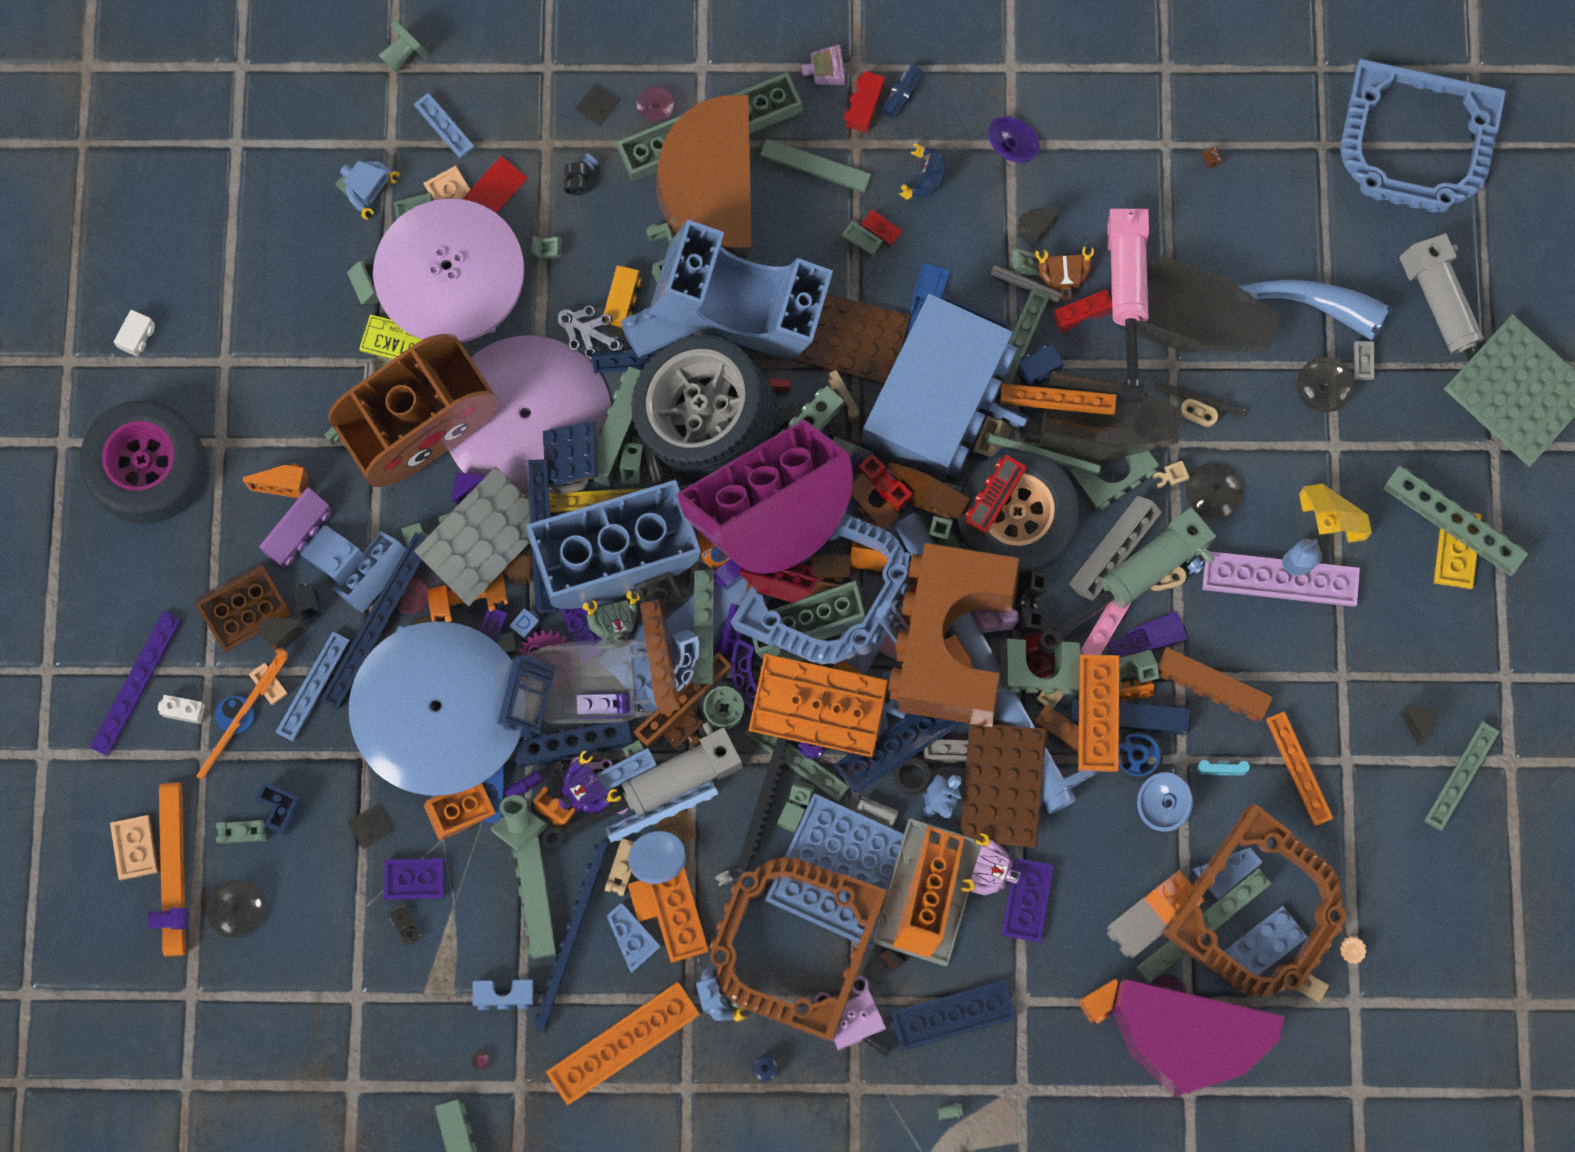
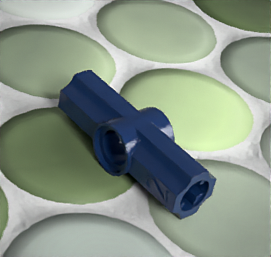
(902, 91)

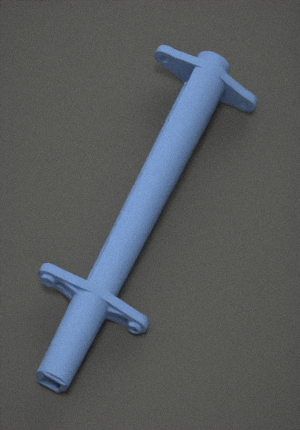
(1009, 711)

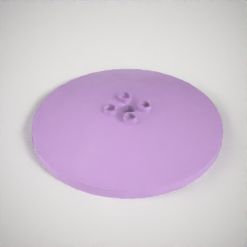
(456, 301)

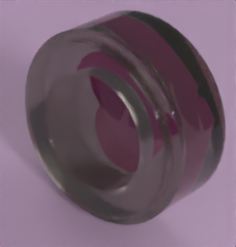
(481, 1060)

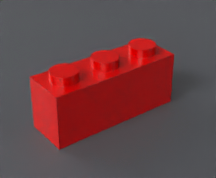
(864, 101)

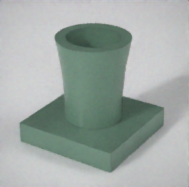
(401, 48)
(518, 824)

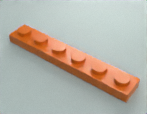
(1058, 399)
(1299, 769)

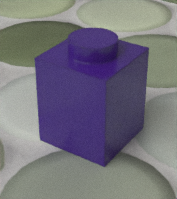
(728, 574)

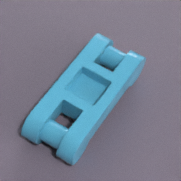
(1222, 768)

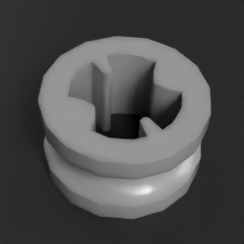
(724, 878)

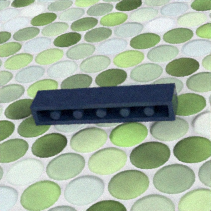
(1146, 717)

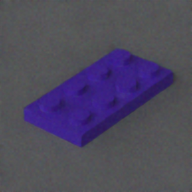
(1027, 901)

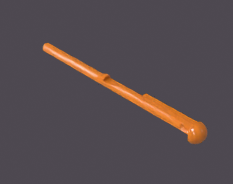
(261, 687)

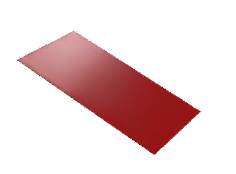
(496, 185)

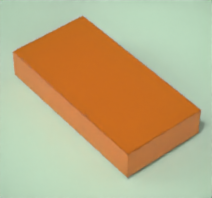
(642, 901)

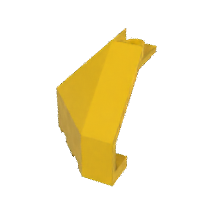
(1335, 513)

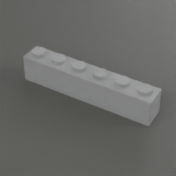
(1115, 547)

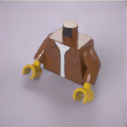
(1064, 272)

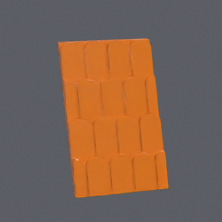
(818, 705)

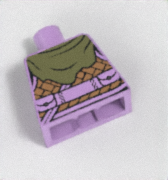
(826, 67)

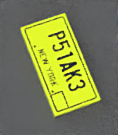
(385, 338)

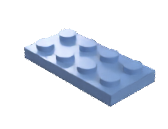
(1267, 942)

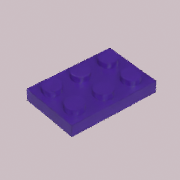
(413, 879)

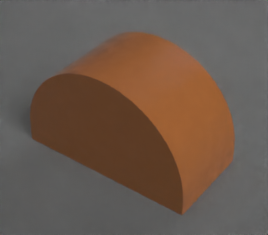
(707, 171)

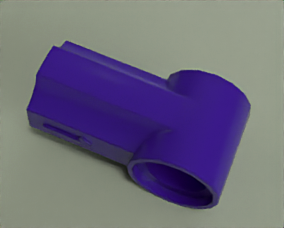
(174, 919)

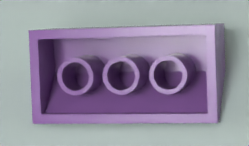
(296, 528)

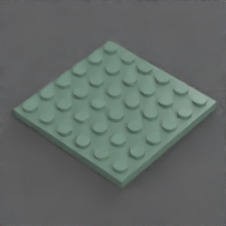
(1517, 390)

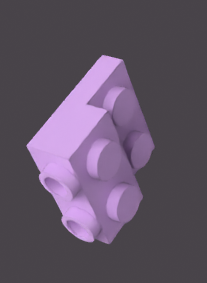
(995, 621)

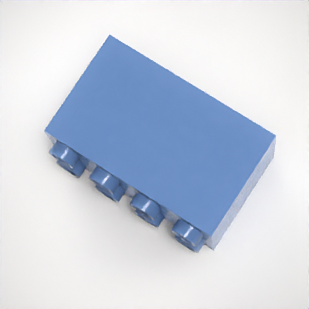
(938, 390)

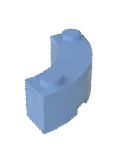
(684, 655)

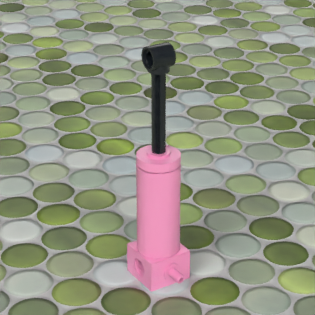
(1127, 241)

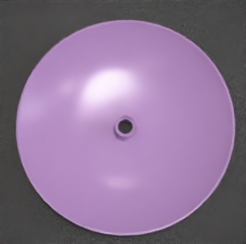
(533, 377)

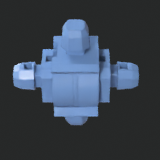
(942, 796)

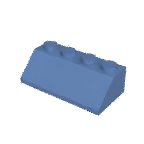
(650, 332)
(372, 573)

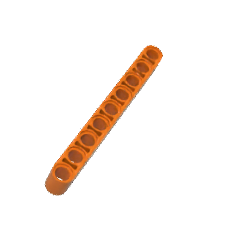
(172, 863)

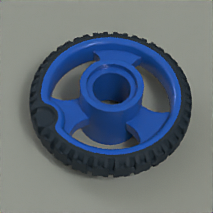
(1154, 750)

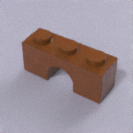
(881, 515)
(1059, 727)

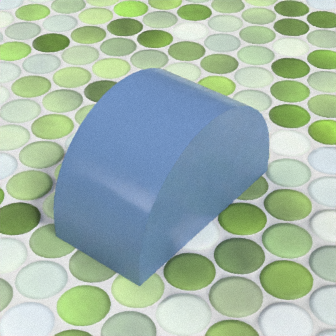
(612, 546)

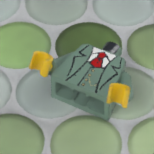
(613, 620)

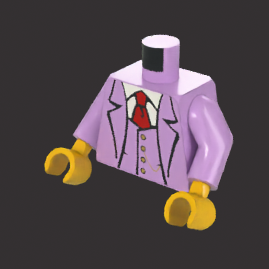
(991, 869)

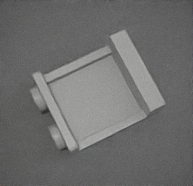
(1136, 928)

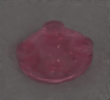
(414, 598)

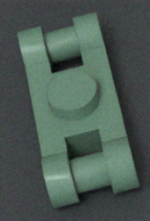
(241, 832)

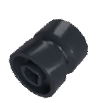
(576, 177)

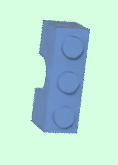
(521, 995)

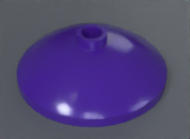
(1013, 139)

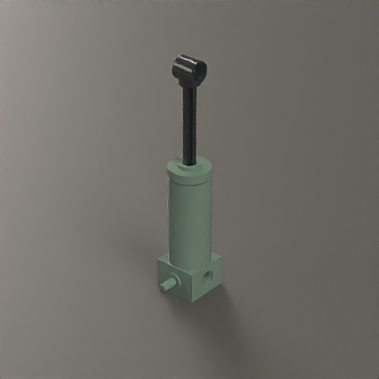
(1181, 542)

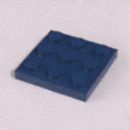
(571, 453)

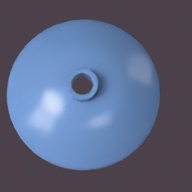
(1154, 800)

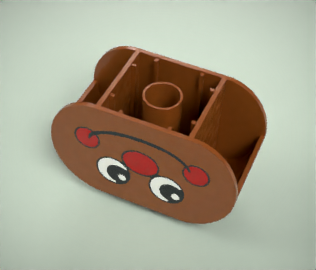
(413, 410)

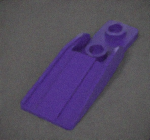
(1150, 636)

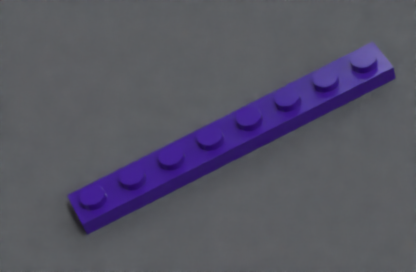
(135, 683)

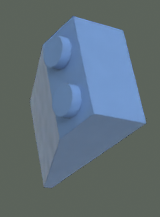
(333, 554)

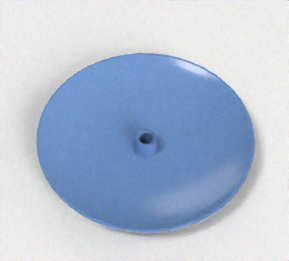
(394, 717)

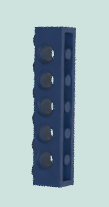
(525, 758)

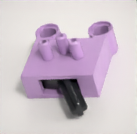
(860, 1021)

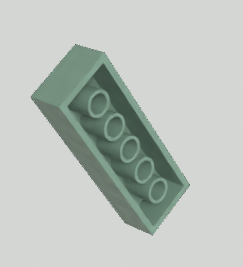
(616, 430)
(821, 615)

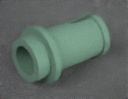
(950, 1111)

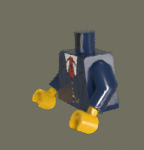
(929, 175)

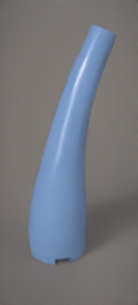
(1347, 306)

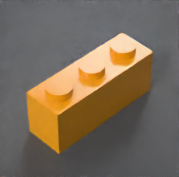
(622, 294)

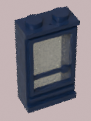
(526, 695)

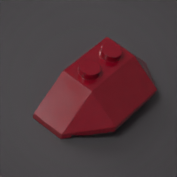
(787, 584)

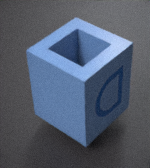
(525, 624)

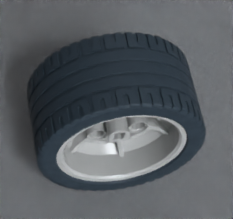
(678, 371)

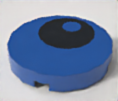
(228, 710)

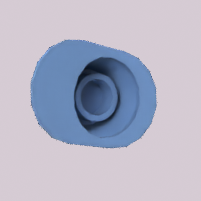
(1302, 557)

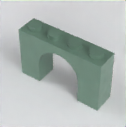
(1100, 493)
(1017, 676)

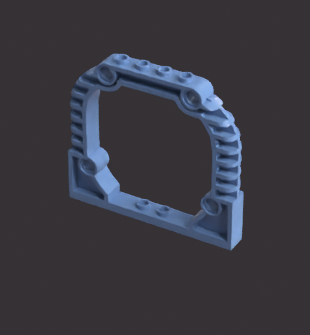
(1482, 103)
(755, 618)

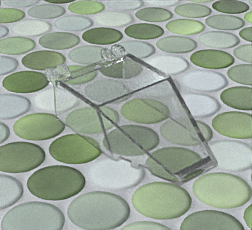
(590, 669)

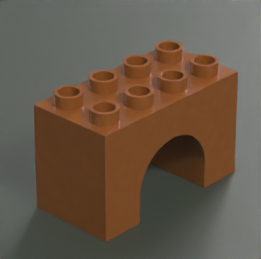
(947, 587)

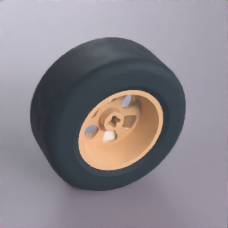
(1055, 526)

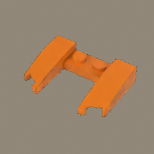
(441, 599)

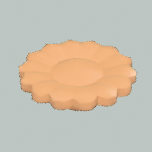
(1353, 950)

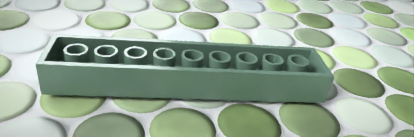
(767, 105)

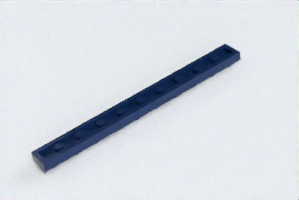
(374, 624)
(567, 944)

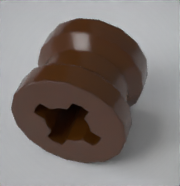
(1212, 157)

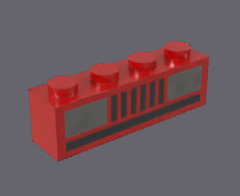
(995, 495)

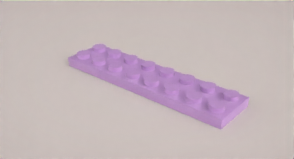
(1269, 579)

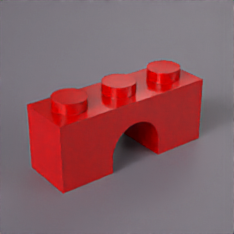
(1076, 312)
(892, 491)

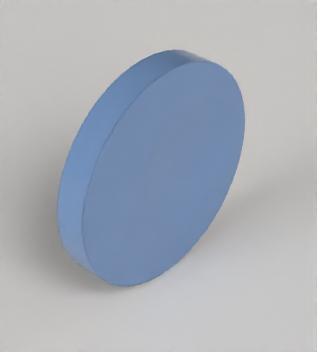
(657, 857)

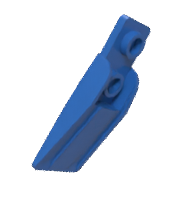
(930, 281)
(494, 788)

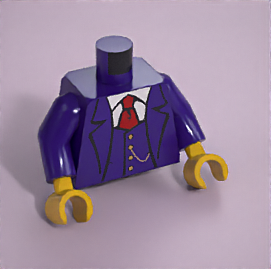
(584, 789)

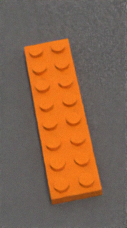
(622, 1043)

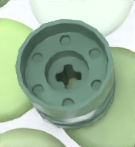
(727, 697)

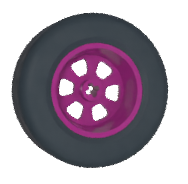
(109, 440)

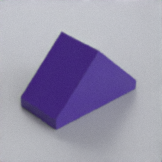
(464, 485)

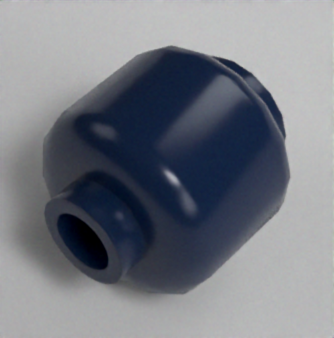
(772, 1070)

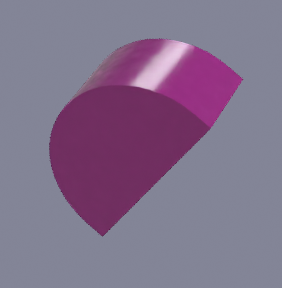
(774, 500)

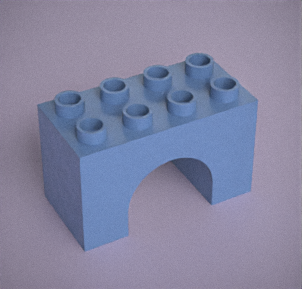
(738, 299)

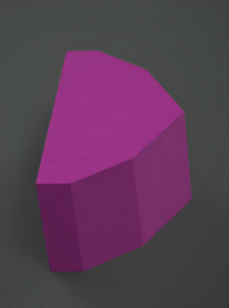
(1190, 1038)

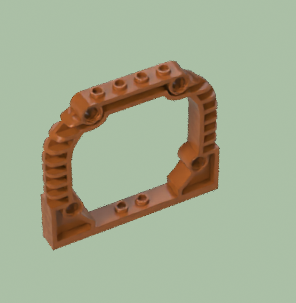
(1187, 923)
(824, 1016)

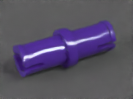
(524, 784)

